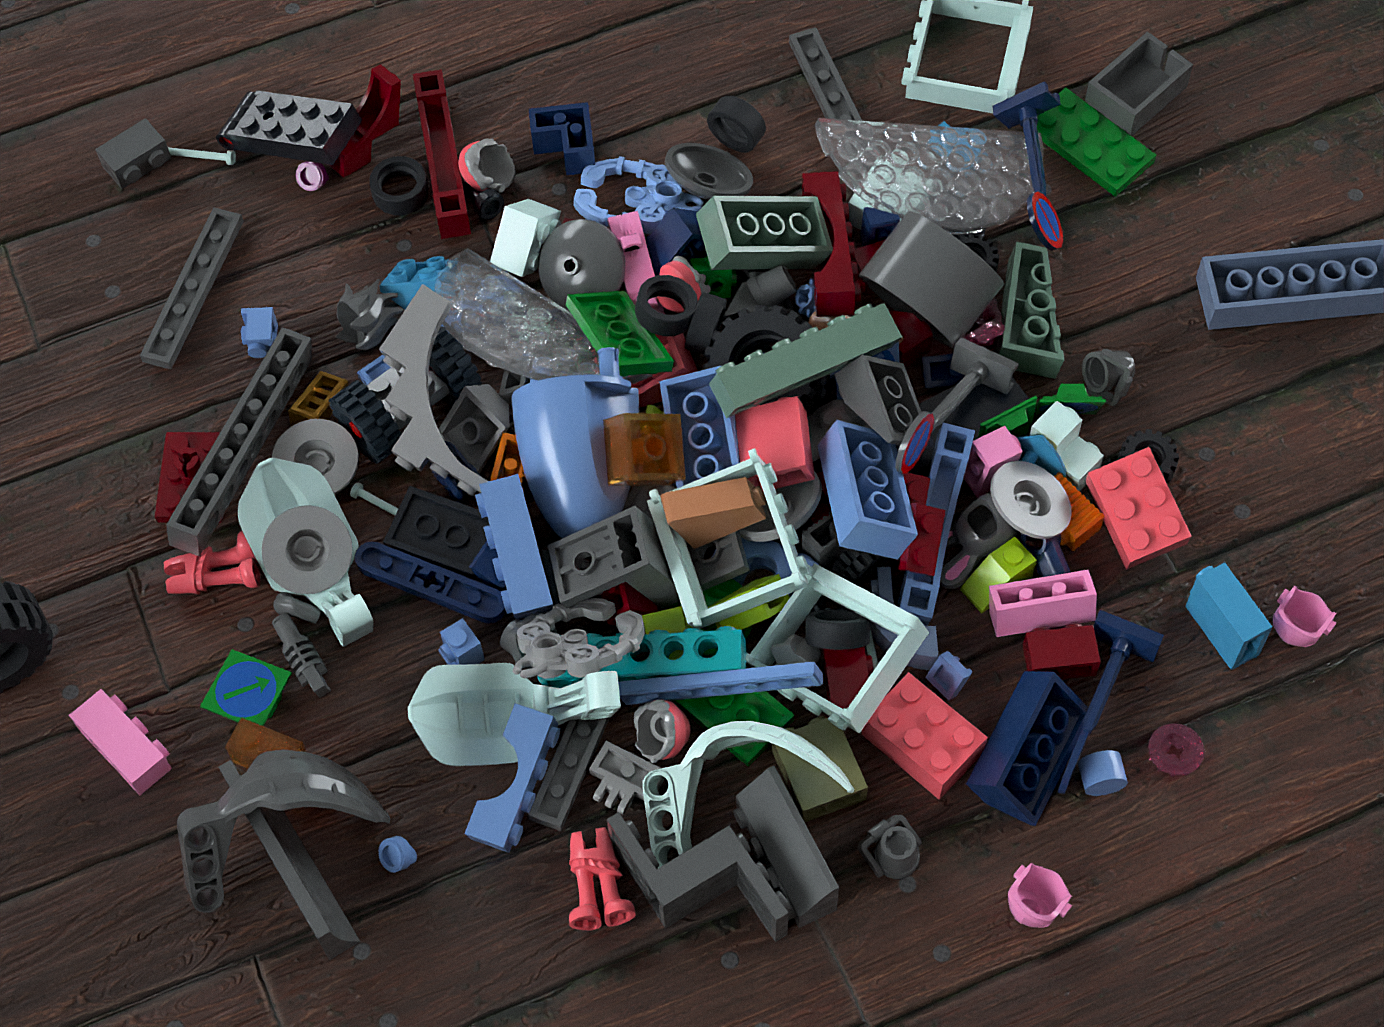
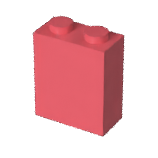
(780, 437)

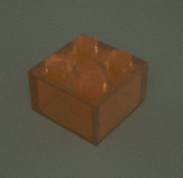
(644, 449)

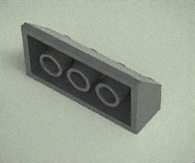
(786, 848)

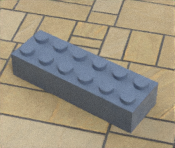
(1292, 284)

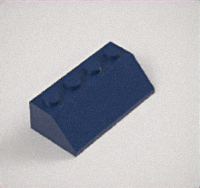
(1029, 746)

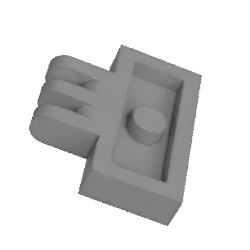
(620, 776)

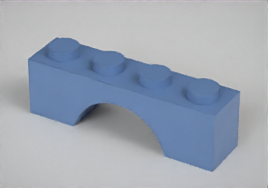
(499, 819)

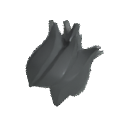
(366, 316)

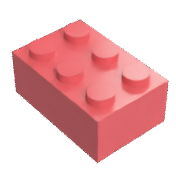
(1138, 508)
(924, 736)

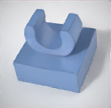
(948, 675)

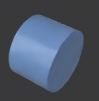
(1102, 773)

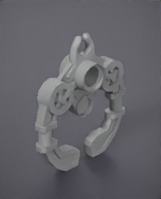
(554, 654)

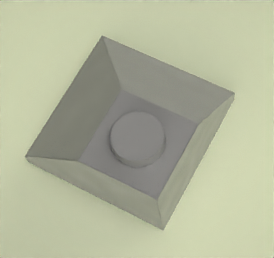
(476, 423)

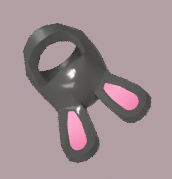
(980, 532)

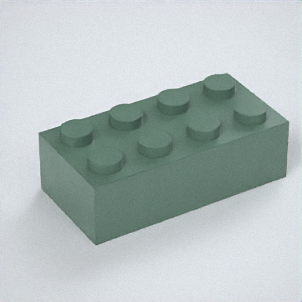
(764, 232)

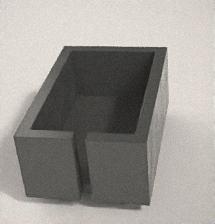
(1135, 86)

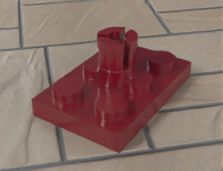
(180, 462)

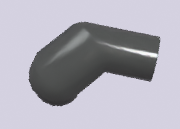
(295, 608)

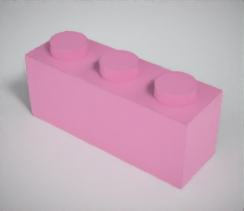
(1042, 603)
(122, 740)

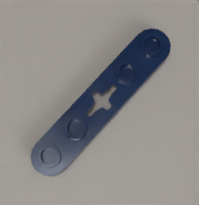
(405, 571)

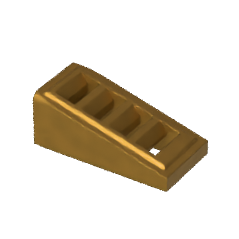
(300, 409)

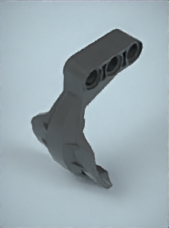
(273, 781)

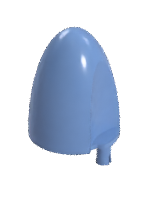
(564, 443)

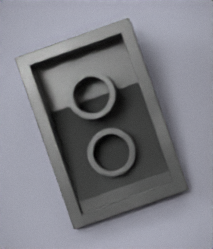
(881, 396)

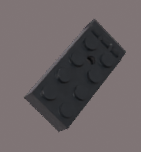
(290, 127)

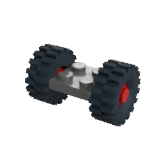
(367, 415)

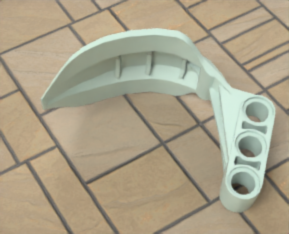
(285, 485)
(467, 707)
(684, 778)

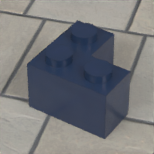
(566, 130)
(675, 236)

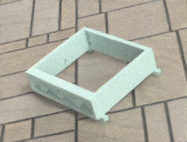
(961, 95)
(681, 564)
(824, 582)

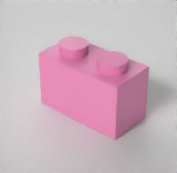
(987, 456)

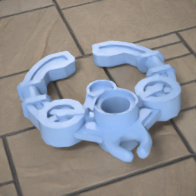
(650, 201)

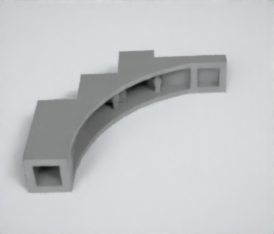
(410, 348)

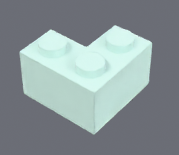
(521, 234)
(1062, 428)

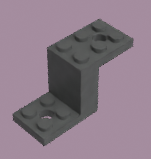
(631, 552)
(699, 876)

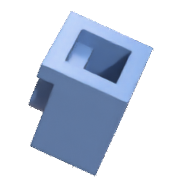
(259, 330)
(460, 645)

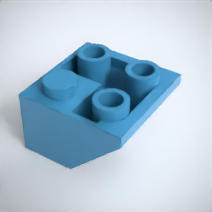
(409, 276)

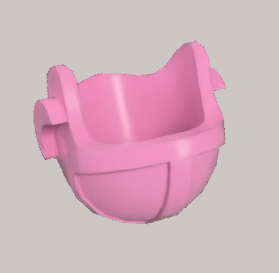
(1302, 617)
(1038, 896)

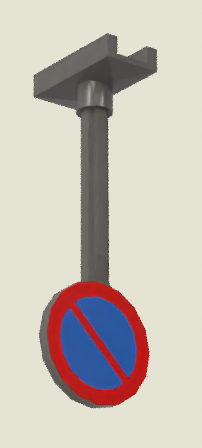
(979, 367)

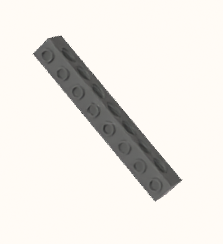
(239, 442)

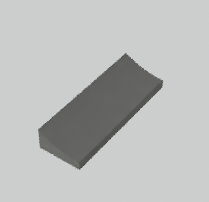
(299, 874)

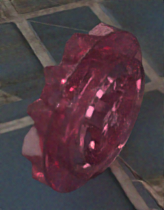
(986, 333)
(1181, 737)

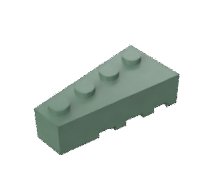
(1029, 313)

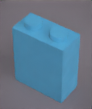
(1228, 615)

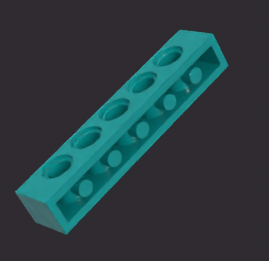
(660, 644)

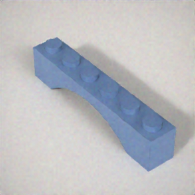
(946, 476)

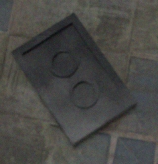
(437, 531)

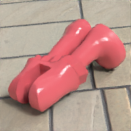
(194, 573)
(603, 865)

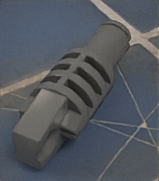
(301, 655)

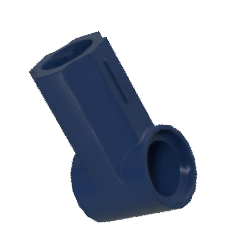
(1049, 556)

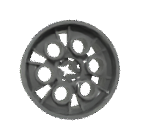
(932, 276)

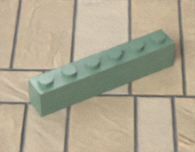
(804, 359)

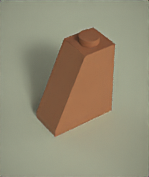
(713, 510)

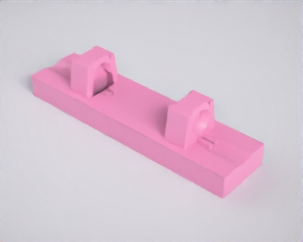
(637, 262)

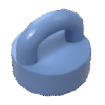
(396, 854)

